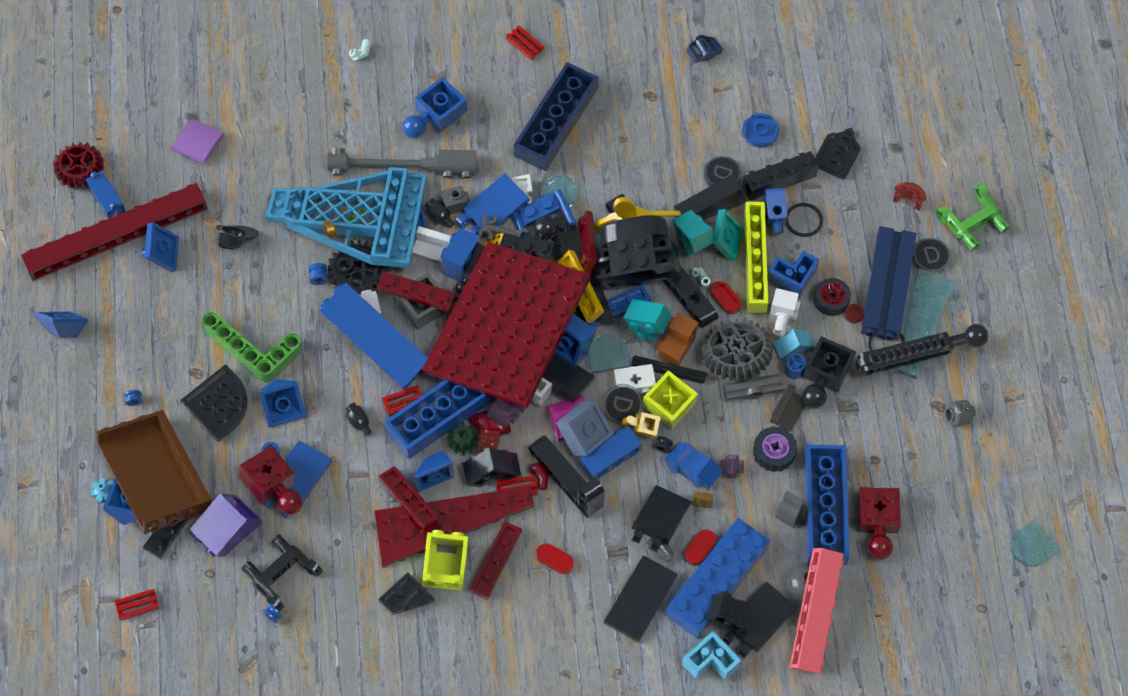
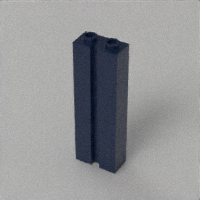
(888, 284)

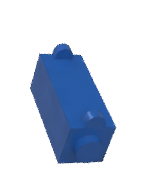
(105, 194)

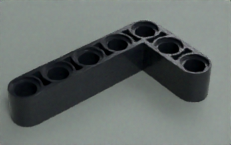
(585, 495)

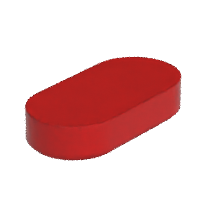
(725, 297)
(700, 547)
(555, 558)

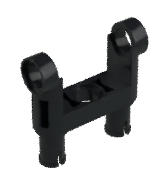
(290, 555)

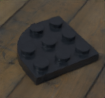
(218, 402)

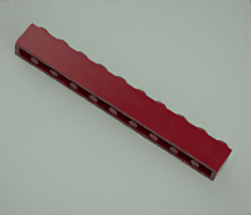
(113, 231)

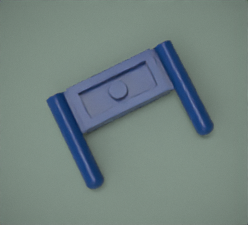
(544, 206)

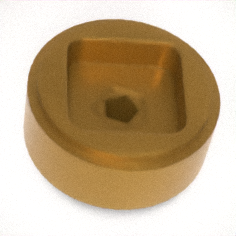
(330, 229)

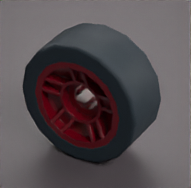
(830, 288)

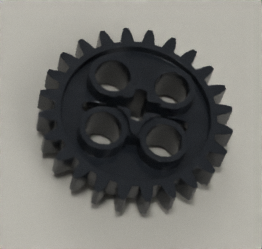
(356, 269)

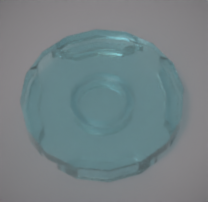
(563, 183)

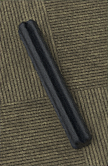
(678, 371)

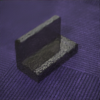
(788, 409)

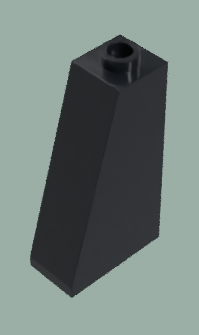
(721, 195)

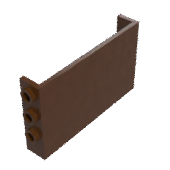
(153, 471)

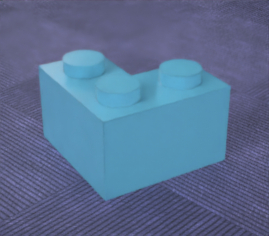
(712, 653)

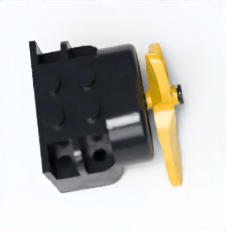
(635, 246)

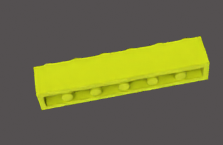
(756, 257)

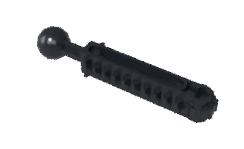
(919, 350)

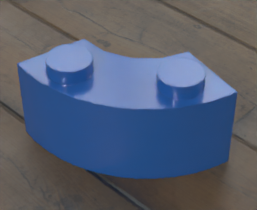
(693, 465)

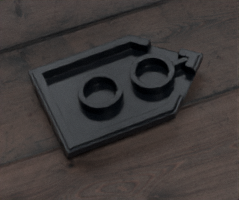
(838, 153)

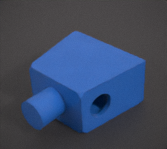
(775, 209)

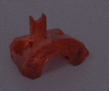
(910, 191)

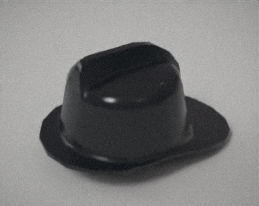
(234, 236)

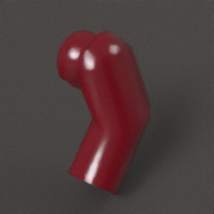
(542, 473)

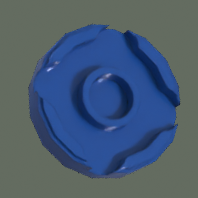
(760, 130)

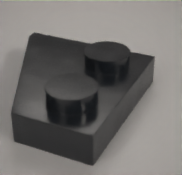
(405, 595)

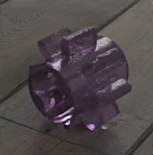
(732, 466)

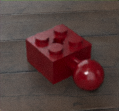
(270, 477)
(873, 521)

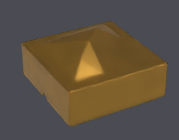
(703, 499)

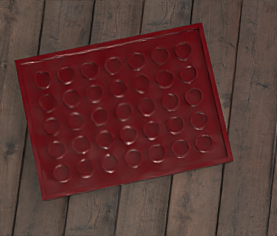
(507, 324)

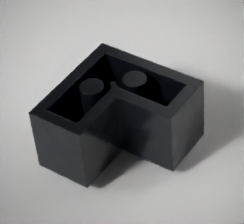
(490, 466)

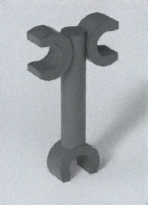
(489, 227)

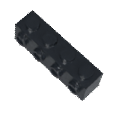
(780, 175)

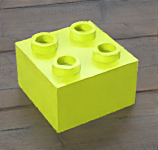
(670, 399)

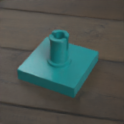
(727, 235)

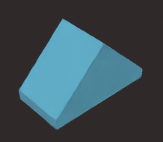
(793, 342)

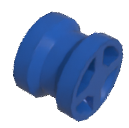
(318, 273)

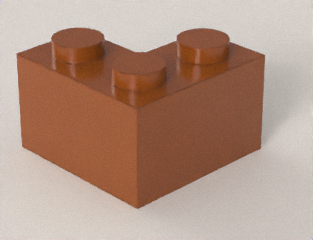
(679, 339)

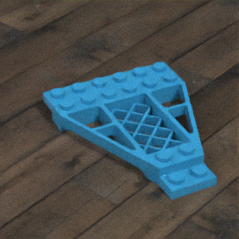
(392, 231)

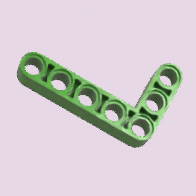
(248, 350)

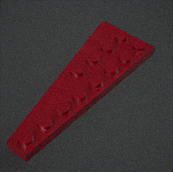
(402, 537)

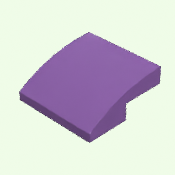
(197, 141)

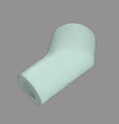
(357, 55)
(702, 276)

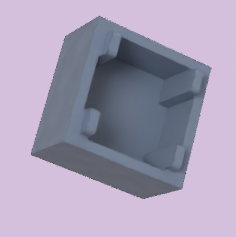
(584, 428)

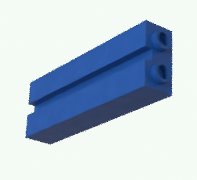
(373, 335)

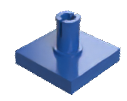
(161, 247)

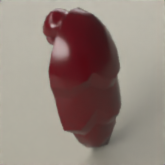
(481, 421)

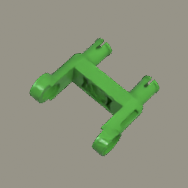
(963, 229)

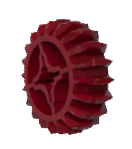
(79, 159)

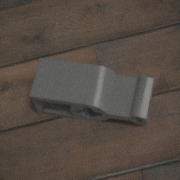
(790, 509)

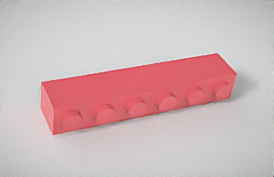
(816, 610)

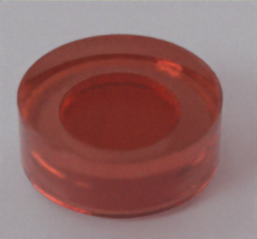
(854, 313)

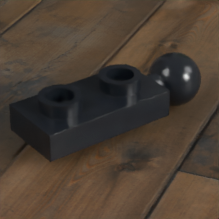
(469, 268)

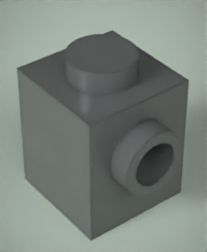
(455, 199)

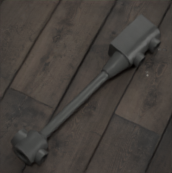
(448, 162)

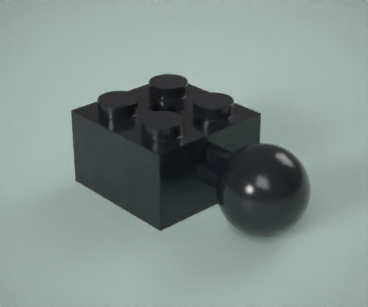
(545, 229)
(823, 373)

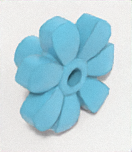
(101, 489)

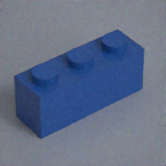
(611, 453)

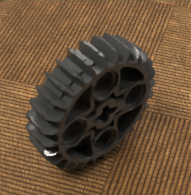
(737, 350)

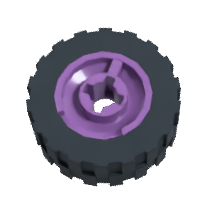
(778, 459)

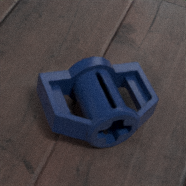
(703, 48)

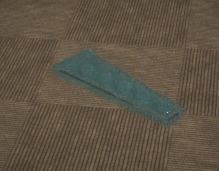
(926, 309)

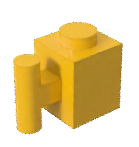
(643, 424)

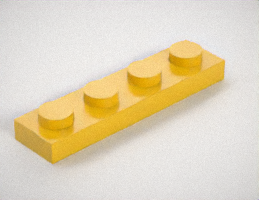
(589, 302)

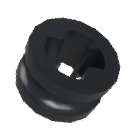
(663, 444)

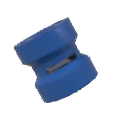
(797, 362)

